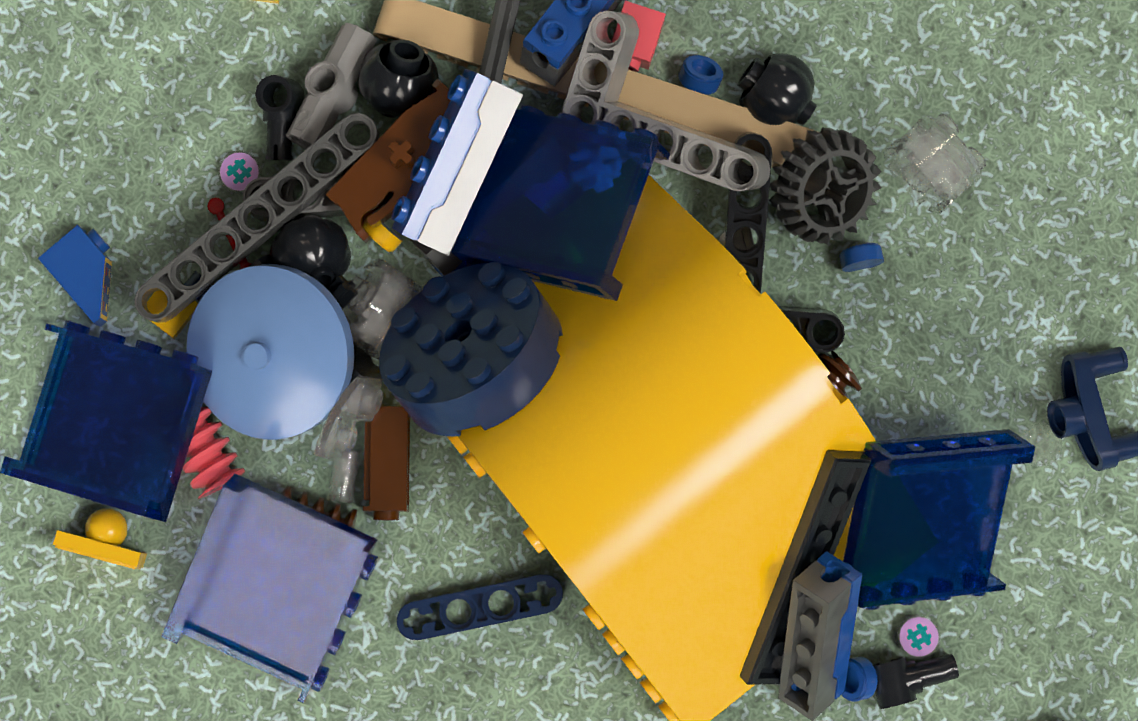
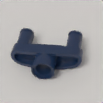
(1082, 412)

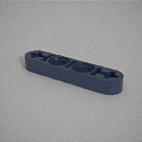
(480, 610)

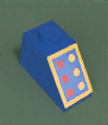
(82, 270)

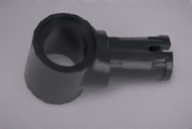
(279, 118)
(903, 679)

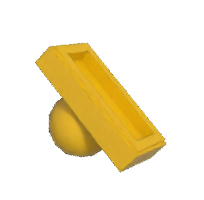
(104, 534)

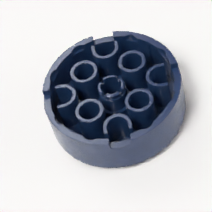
(470, 349)

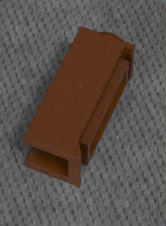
(387, 463)

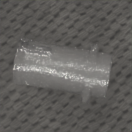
(344, 477)

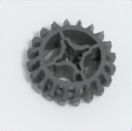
(812, 179)

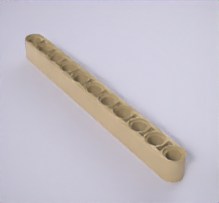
(464, 41)

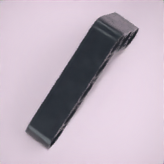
(753, 258)

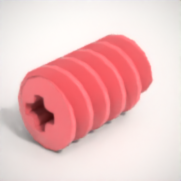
(208, 458)

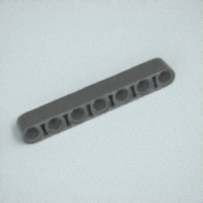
(236, 224)

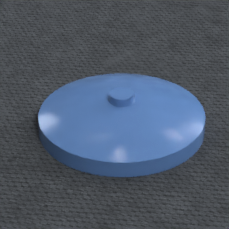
(273, 350)

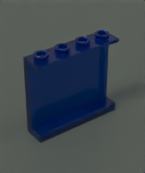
(559, 200)
(113, 421)
(931, 516)
(272, 584)

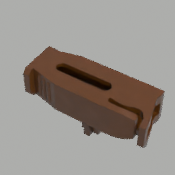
(388, 165)

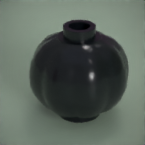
(396, 77)
(778, 90)
(313, 247)

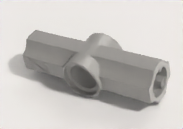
(331, 86)

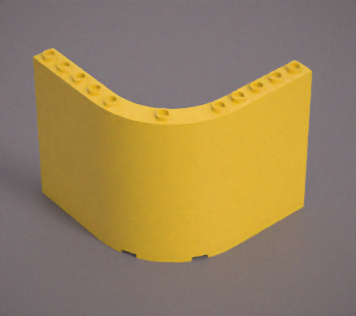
(672, 455)

